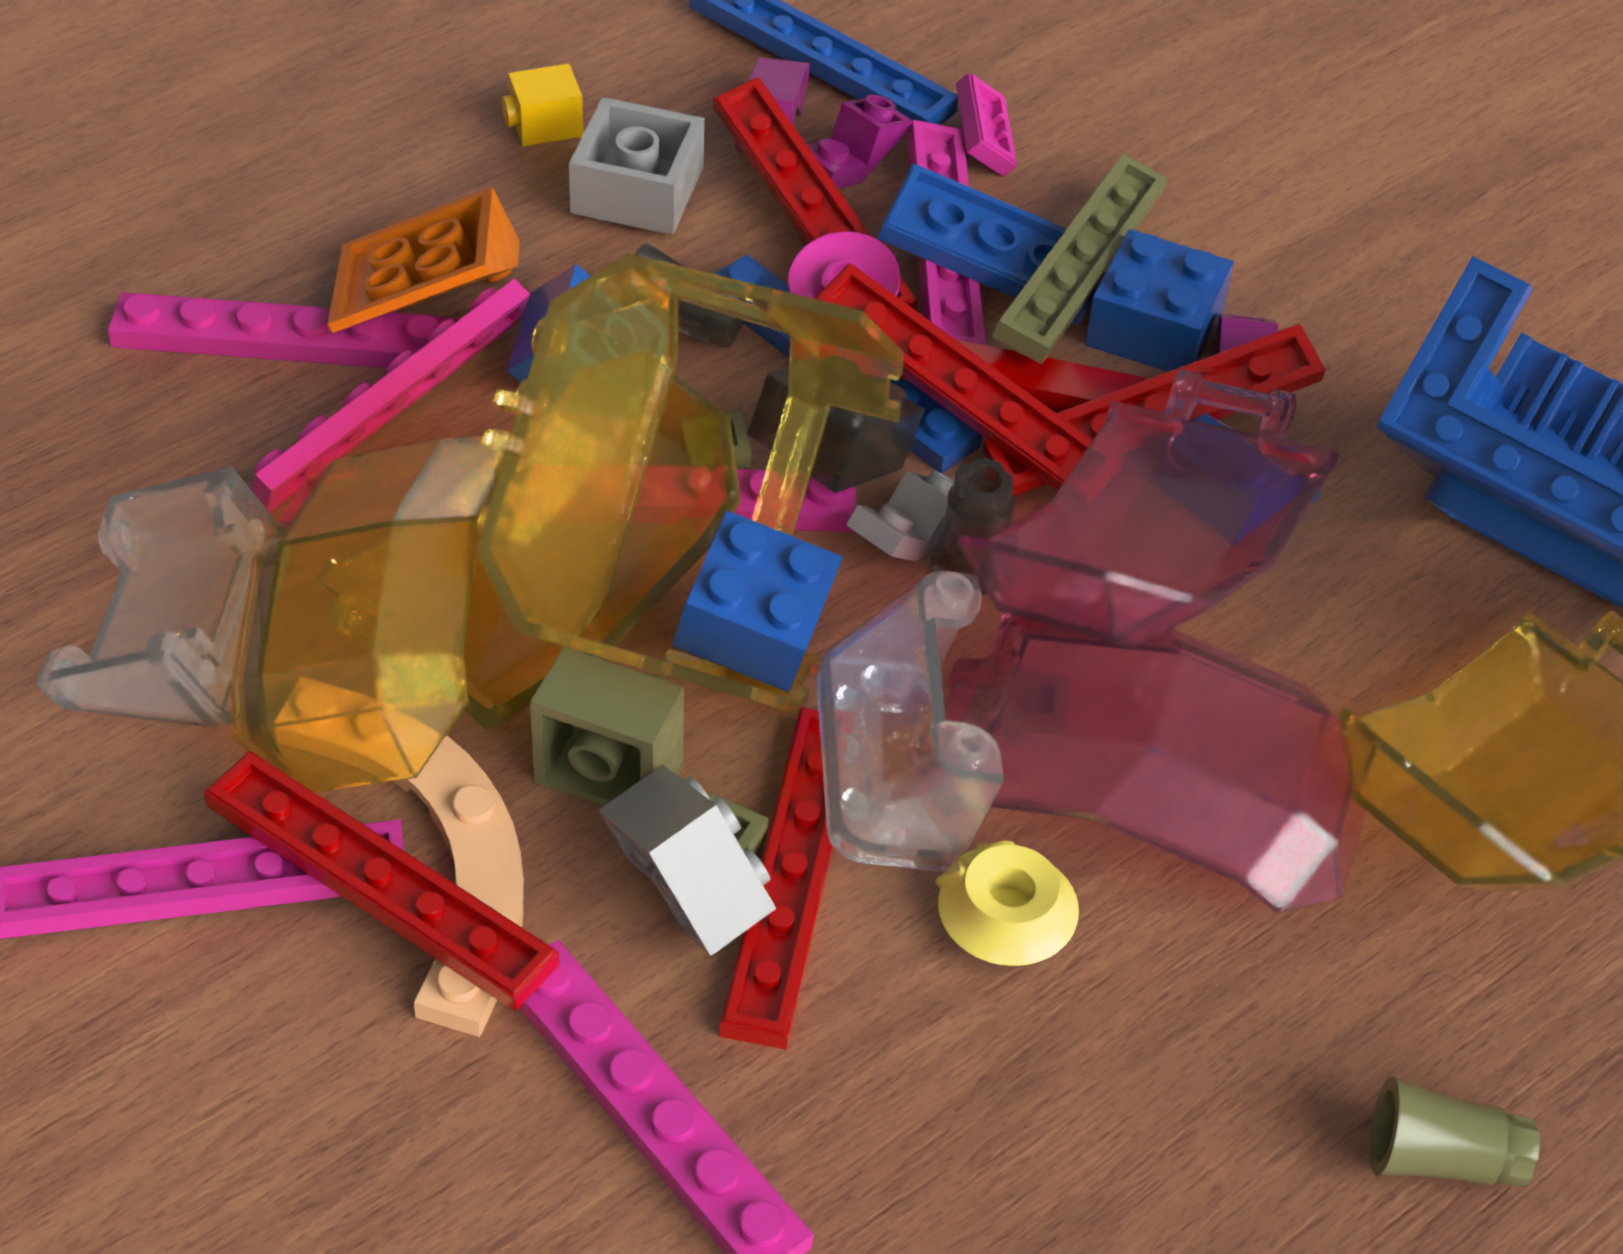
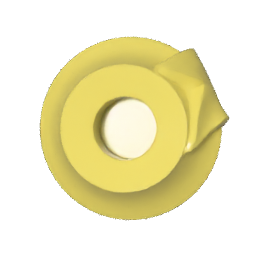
(1007, 904)

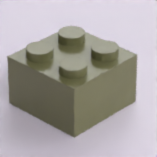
(603, 727)

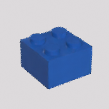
(1158, 302)
(756, 601)

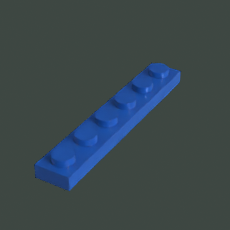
(832, 56)
(940, 436)

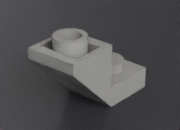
(910, 520)

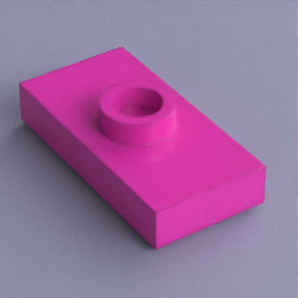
(986, 124)

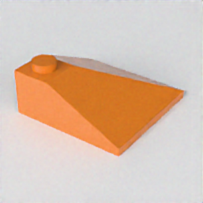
(423, 259)

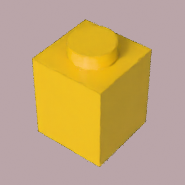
(544, 105)

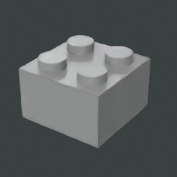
(636, 165)

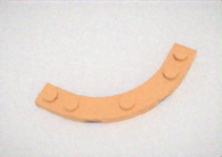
(486, 866)

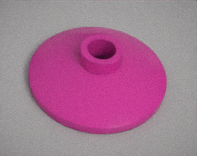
(828, 255)

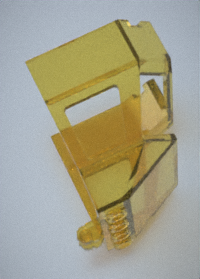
(590, 428)

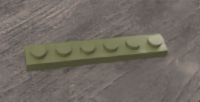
(1079, 259)

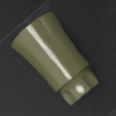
(1449, 1138)

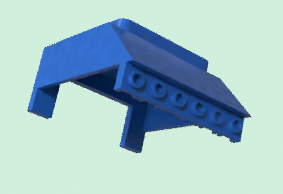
(1519, 452)

